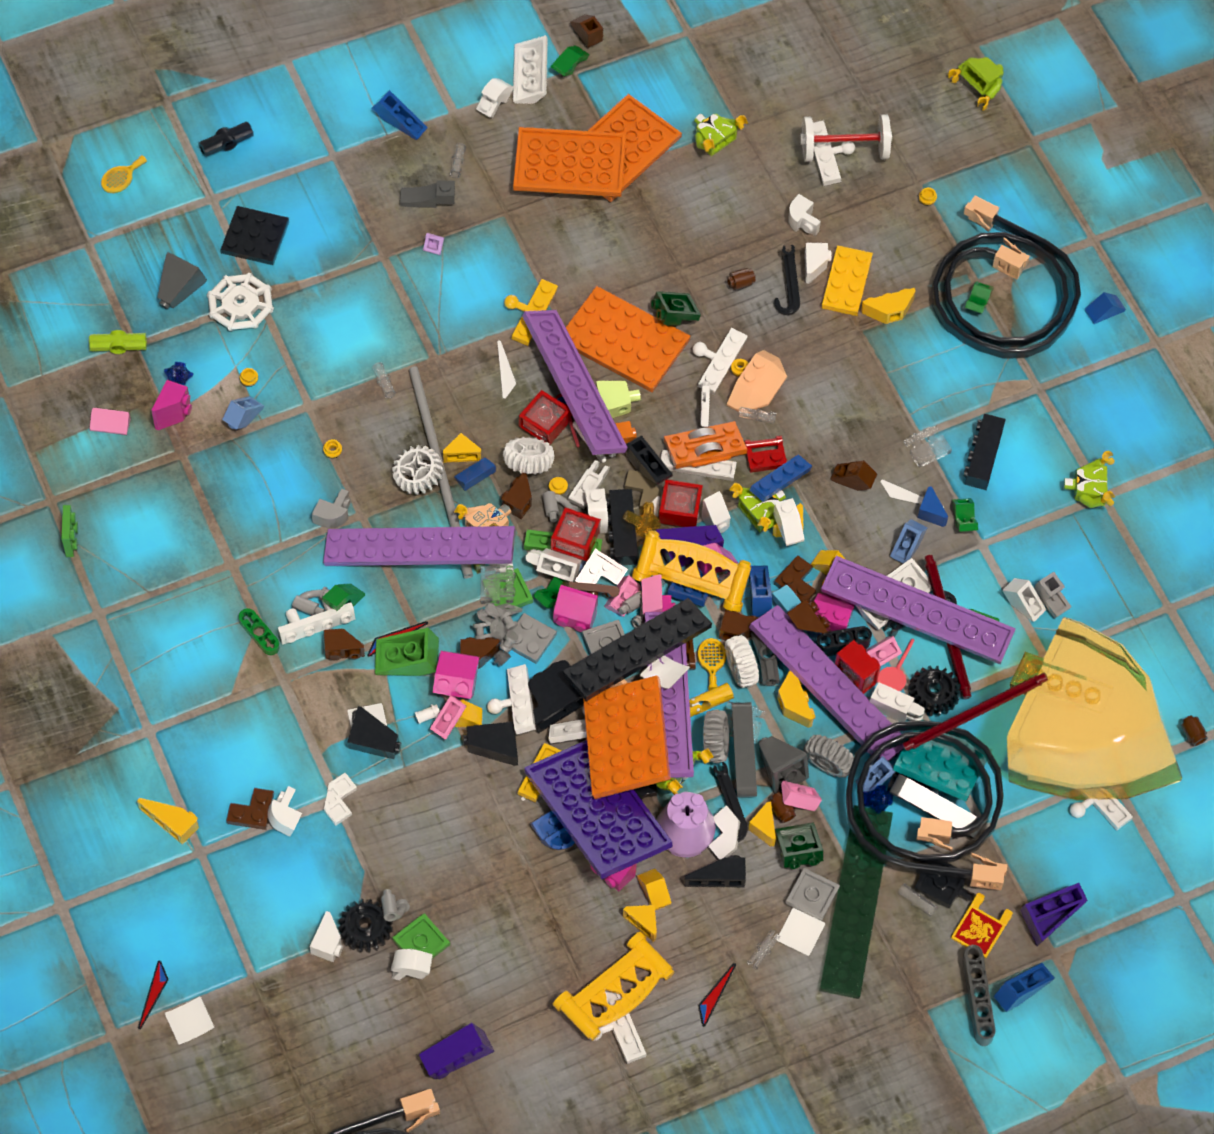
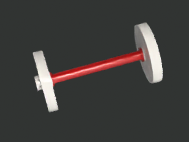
(883, 137)

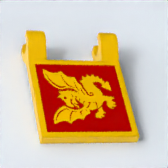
(979, 927)

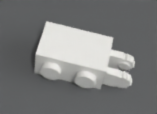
(555, 563)
(896, 704)

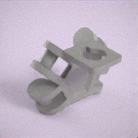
(500, 626)

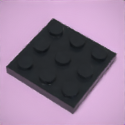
(255, 235)

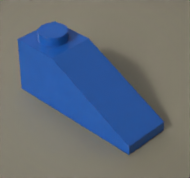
(399, 116)
(760, 590)
(1023, 987)

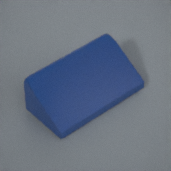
(475, 473)

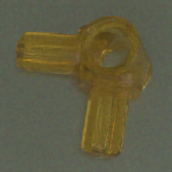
(645, 522)

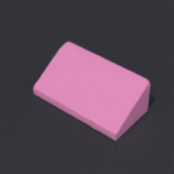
(109, 421)
(627, 588)
(652, 594)
(884, 650)
(448, 717)
(800, 796)

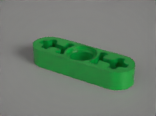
(258, 623)

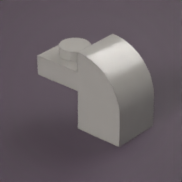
(330, 514)
(1050, 593)

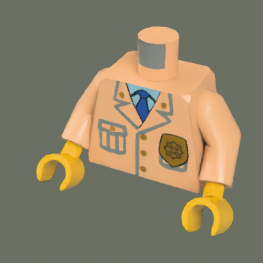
(484, 515)

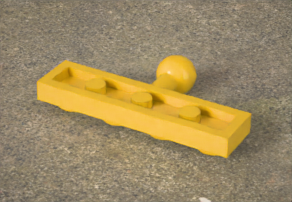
(540, 301)

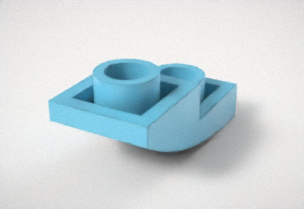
(785, 598)

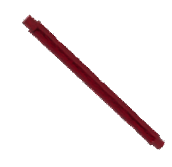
(955, 653)
(975, 711)

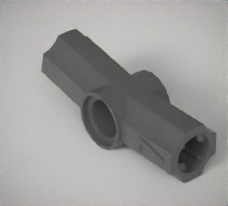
(768, 666)

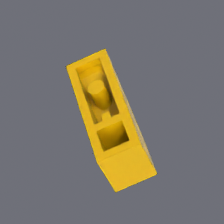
(172, 819)

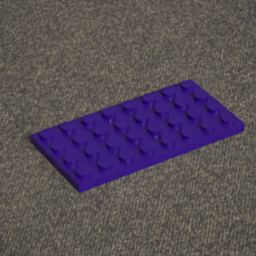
(607, 830)

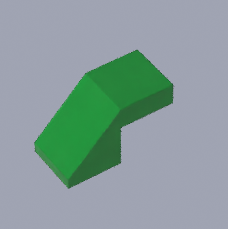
(568, 60)
(979, 297)
(964, 514)
(341, 595)
(549, 595)

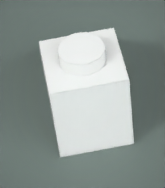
(816, 260)
(715, 512)
(789, 521)
(1024, 598)
(327, 940)

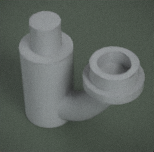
(551, 502)
(632, 604)
(307, 606)
(391, 908)

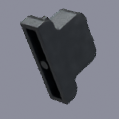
(554, 696)

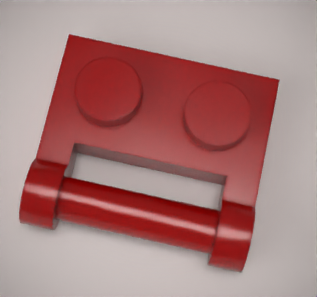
(765, 459)

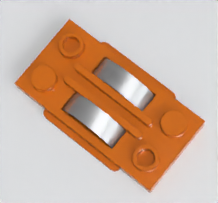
(705, 445)

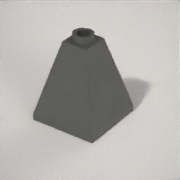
(178, 281)
(783, 762)

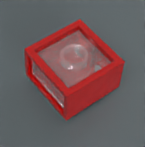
(545, 417)
(680, 503)
(575, 534)
(858, 666)

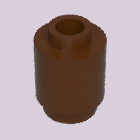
(741, 278)
(1194, 730)
(783, 812)

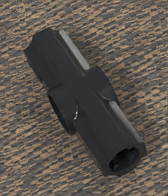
(226, 139)

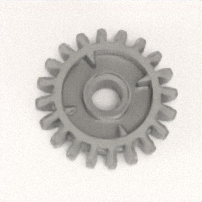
(716, 735)
(829, 755)

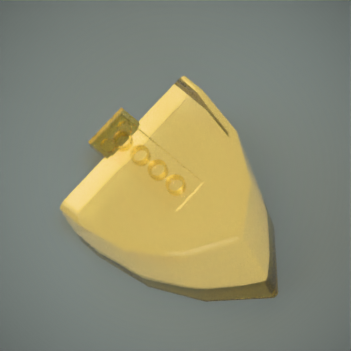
(1091, 724)

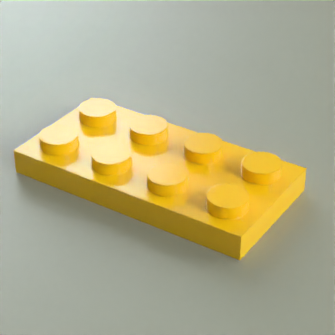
(847, 280)

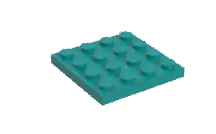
(941, 767)

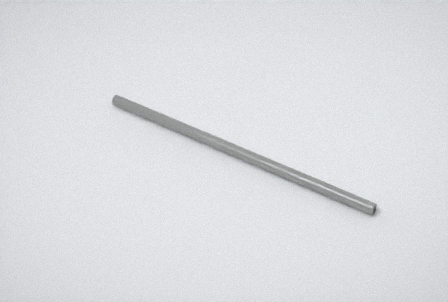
(433, 443)

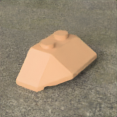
(758, 382)

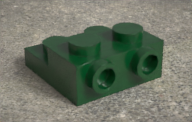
(674, 308)
(799, 845)

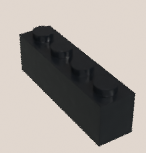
(985, 451)
(622, 532)

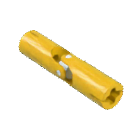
(710, 699)

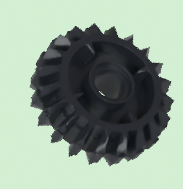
(947, 688)
(361, 937)

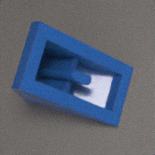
(1104, 307)
(932, 509)

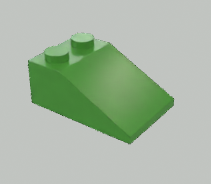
(407, 654)

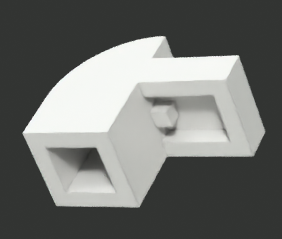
(493, 94)
(800, 216)
(597, 507)
(281, 816)
(411, 963)

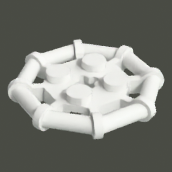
(242, 310)

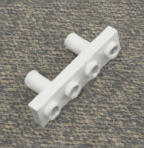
(308, 626)

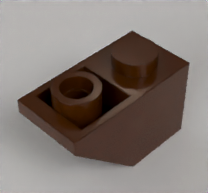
(588, 29)
(854, 475)
(518, 497)
(807, 617)
(735, 625)
(342, 645)
(482, 648)

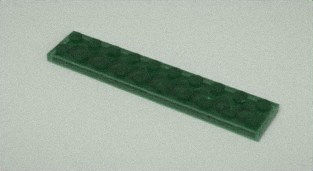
(854, 910)

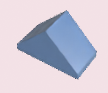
(877, 774)

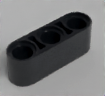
(833, 639)

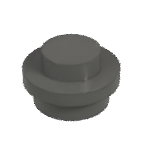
(501, 657)

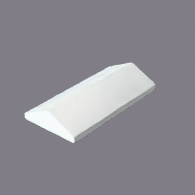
(530, 70)
(907, 573)

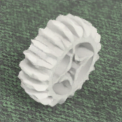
(528, 455)
(423, 474)
(741, 661)

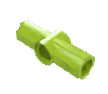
(118, 342)

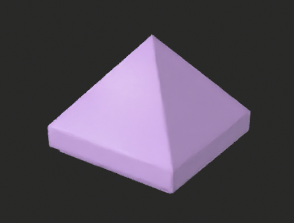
(433, 243)

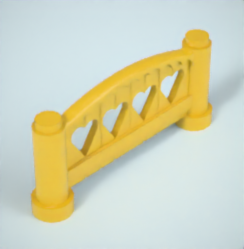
(730, 589)
(579, 1008)

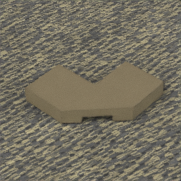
(640, 483)

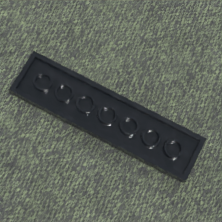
(637, 649)

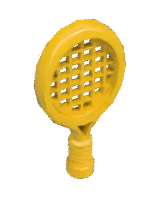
(127, 169)
(712, 676)

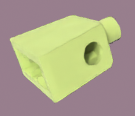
(617, 396)

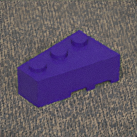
(699, 535)
(1051, 911)
(456, 1051)

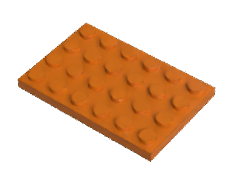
(646, 136)
(569, 161)
(625, 339)
(627, 737)

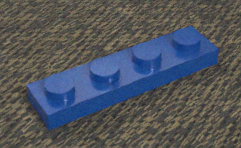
(780, 478)

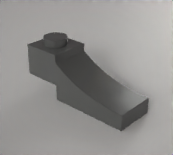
(429, 196)

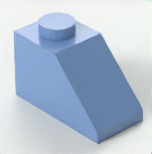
(242, 412)
(908, 541)

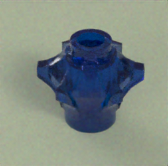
(178, 373)
(878, 798)

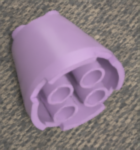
(688, 833)

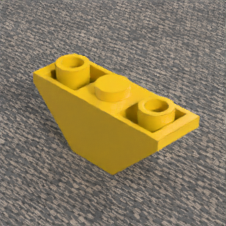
(890, 306)
(795, 701)

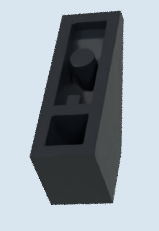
(647, 461)
(723, 873)

